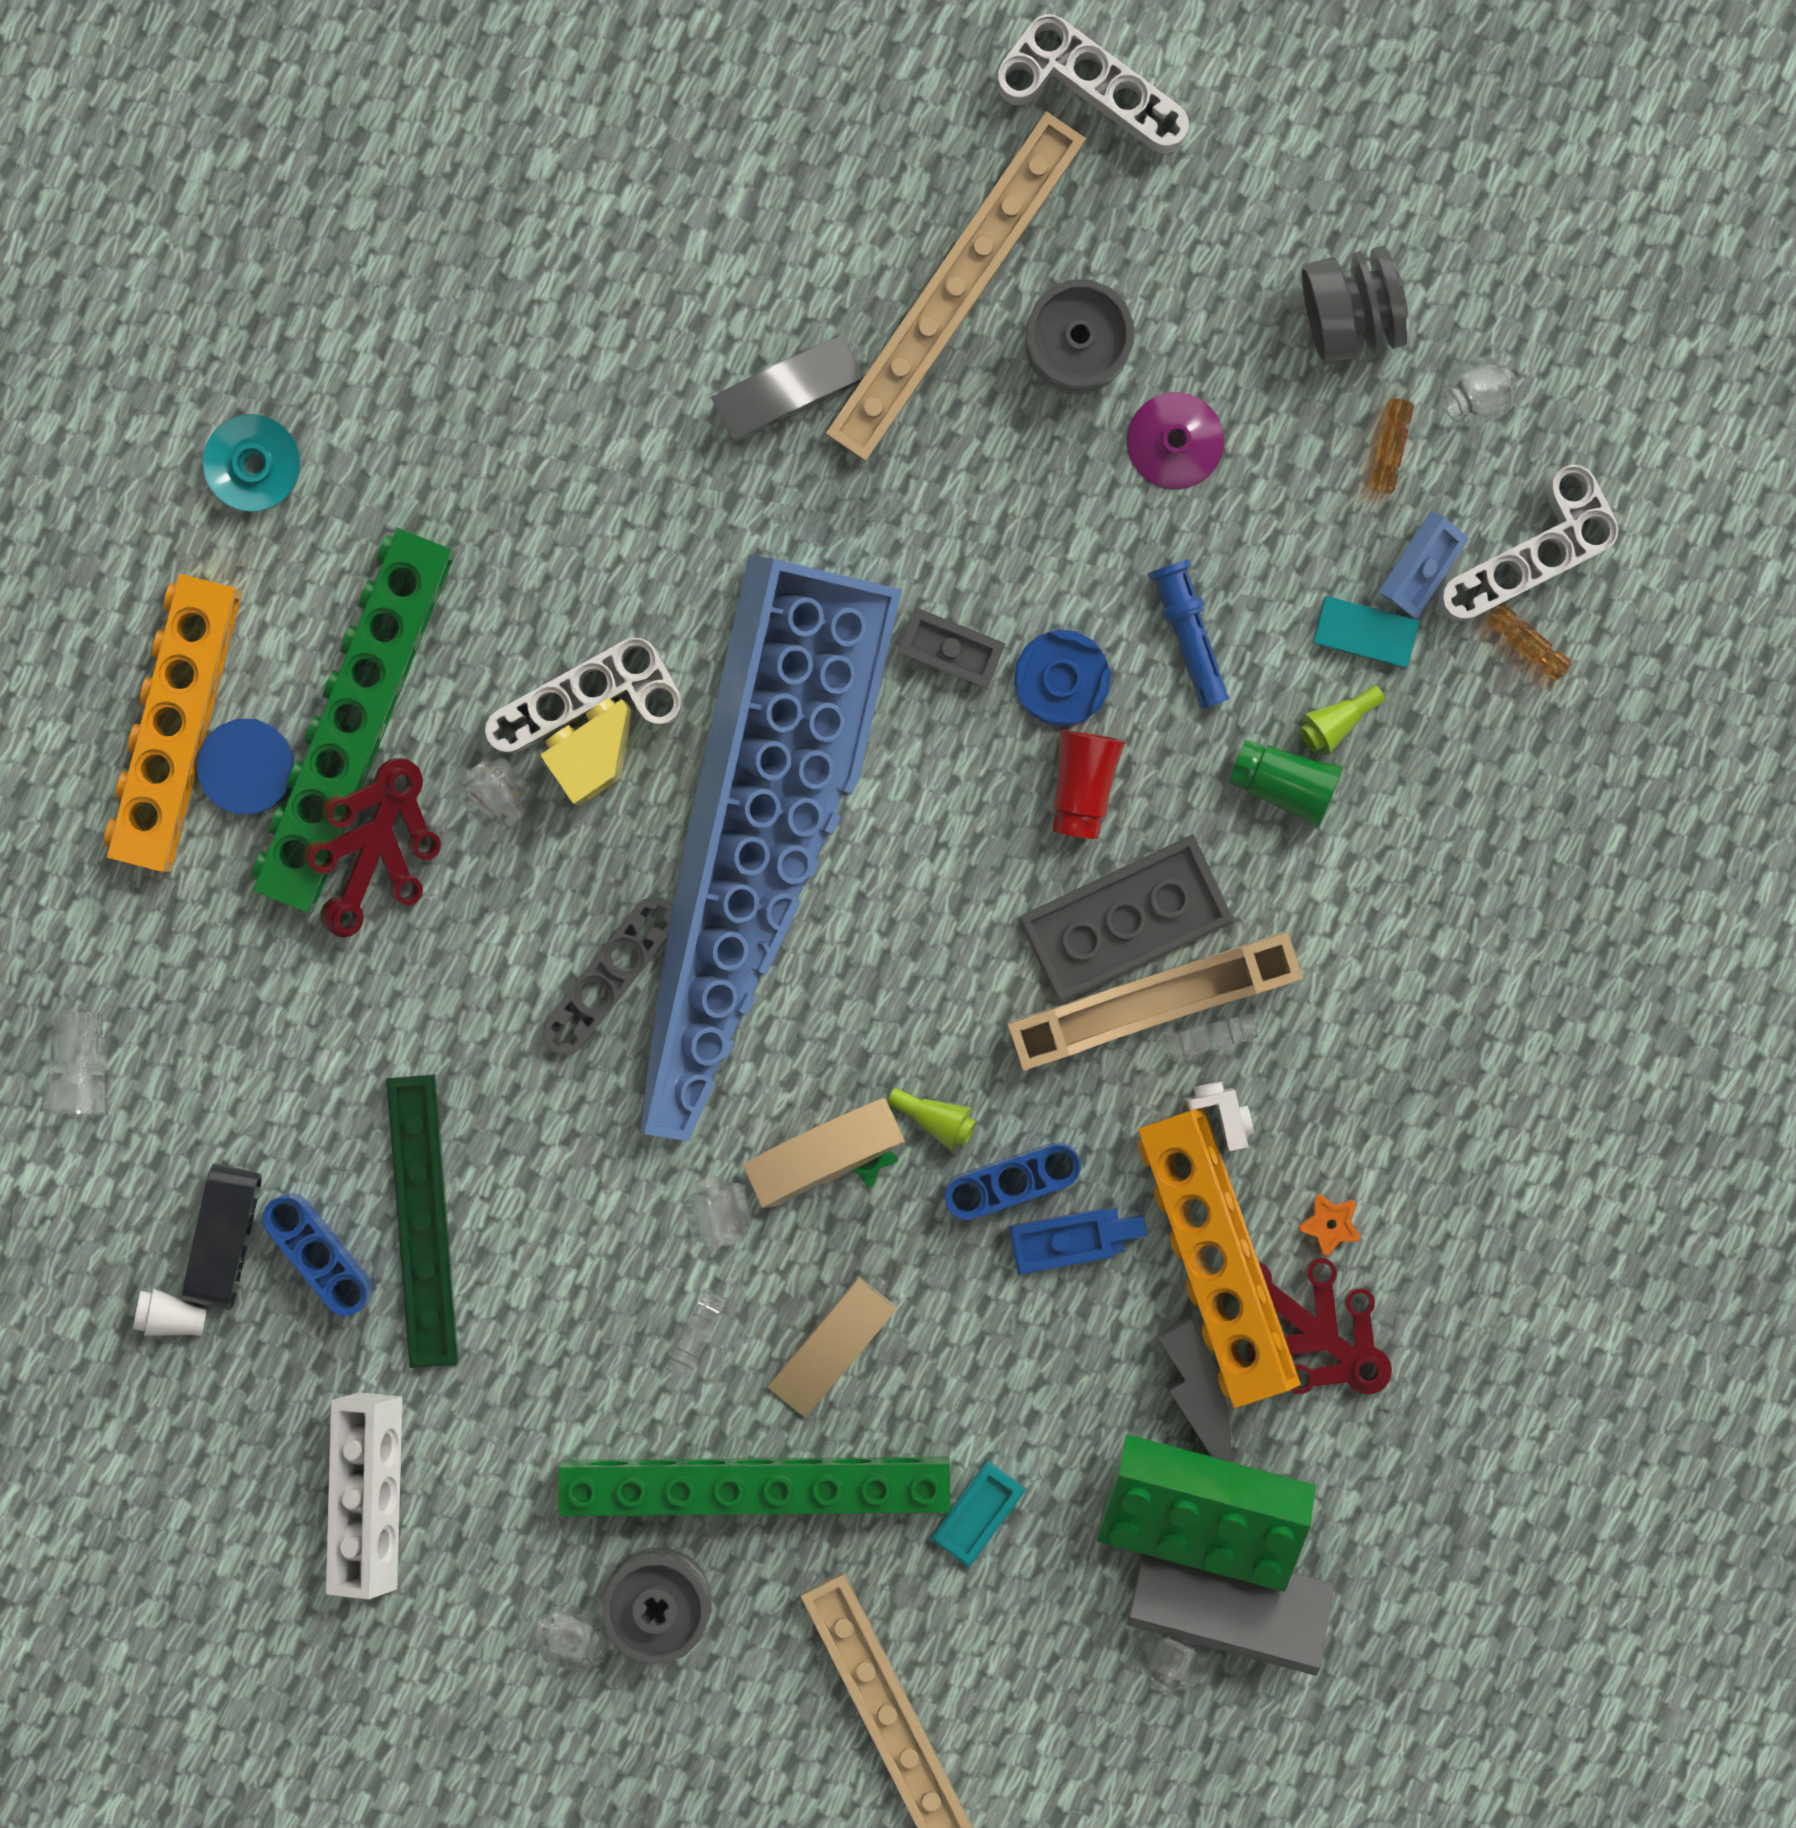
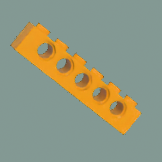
(195, 703)
(1240, 1274)

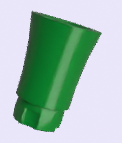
(1286, 780)

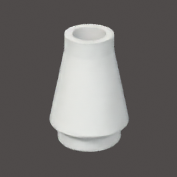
(166, 1315)

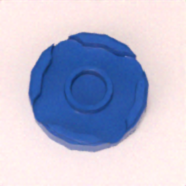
(1052, 694)
(245, 766)

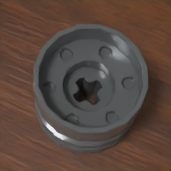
(1354, 305)

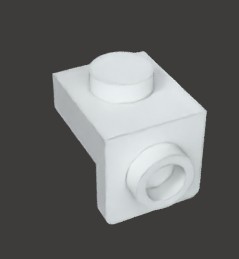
(1234, 1120)

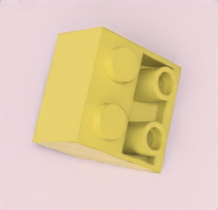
(594, 754)

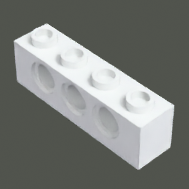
(364, 1495)

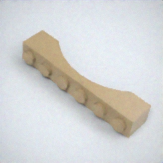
(1154, 1000)

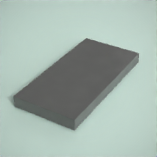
(1126, 919)
(1233, 1613)

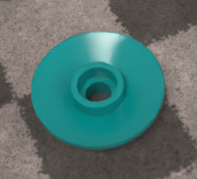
(227, 456)

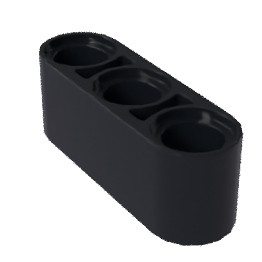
(219, 1236)

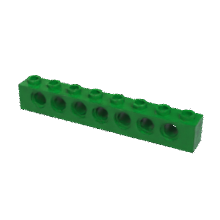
(398, 553)
(754, 1486)

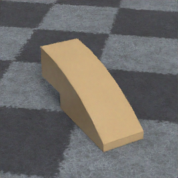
(823, 1153)
(832, 1346)

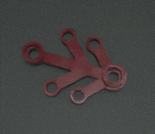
(375, 840)
(1322, 1335)

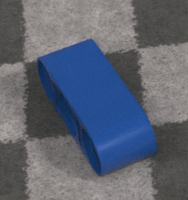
(1037, 1180)
(295, 1244)

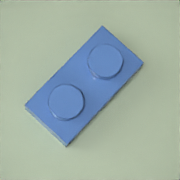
(1423, 565)

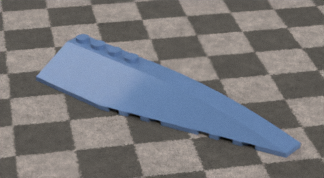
(767, 795)

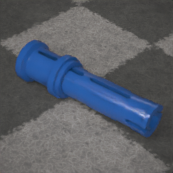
(1183, 611)

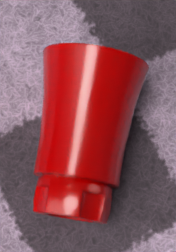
(1084, 782)

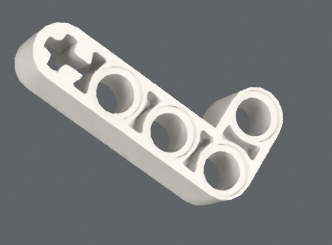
(1097, 92)
(1524, 557)
(578, 704)

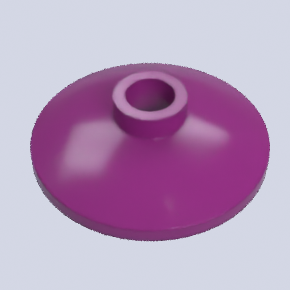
(1160, 461)

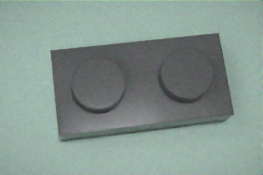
(951, 648)

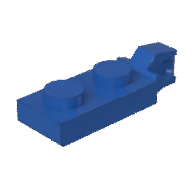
(1072, 1239)

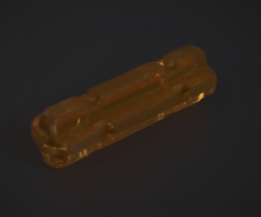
(1391, 446)
(1528, 642)

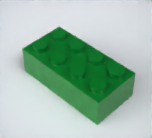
(1206, 1513)

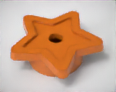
(1317, 1224)

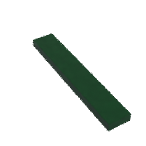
(422, 1221)

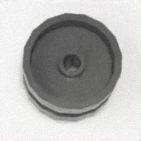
(1071, 365)
(650, 1633)

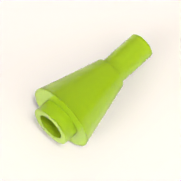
(1329, 725)
(943, 1120)

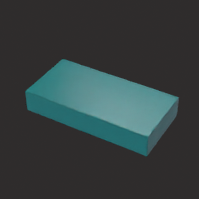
(1366, 632)
(978, 1513)

